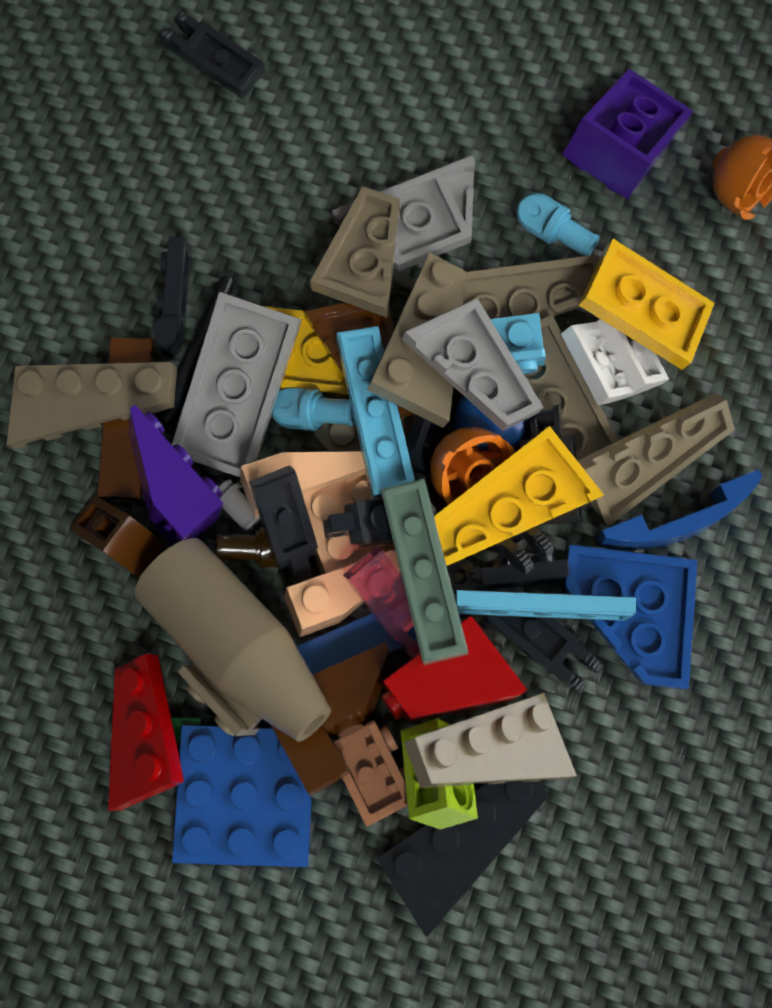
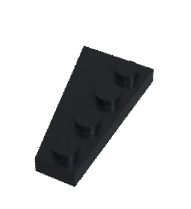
(439, 866)

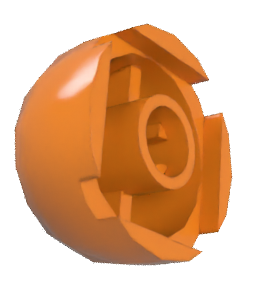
(744, 175)
(460, 464)

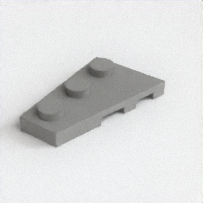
(477, 363)

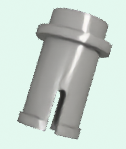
(238, 506)

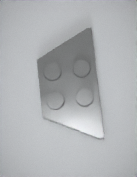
(432, 212)

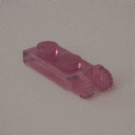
(385, 596)

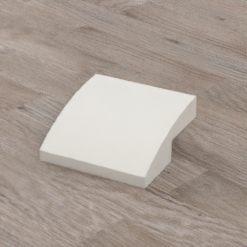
(612, 361)

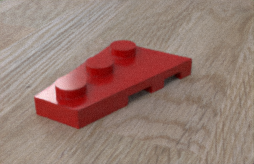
(143, 736)

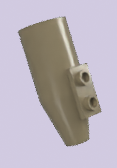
(239, 649)

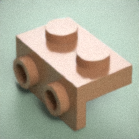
(374, 776)

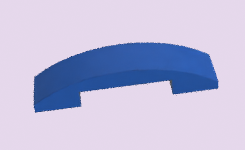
(636, 536)

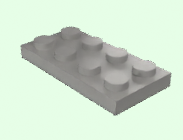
(235, 384)

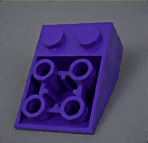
(174, 494)

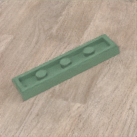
(424, 572)

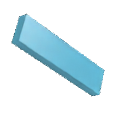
(375, 417)
(545, 605)

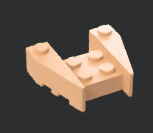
(327, 485)

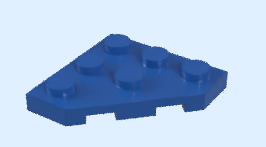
(659, 635)

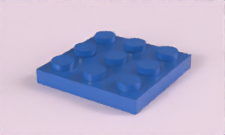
(239, 801)

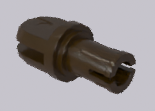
(246, 547)

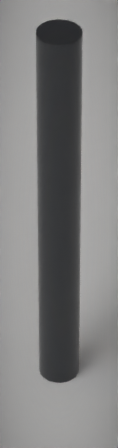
(188, 367)

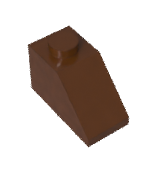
(117, 536)
(353, 689)

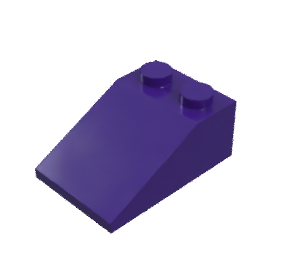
(626, 133)

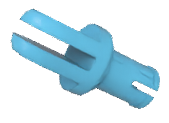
(553, 222)
(310, 409)

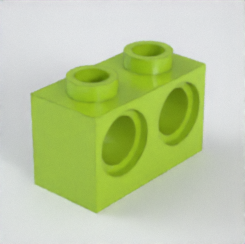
(435, 805)

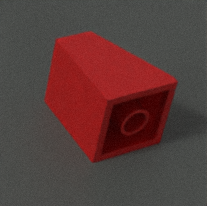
(452, 684)

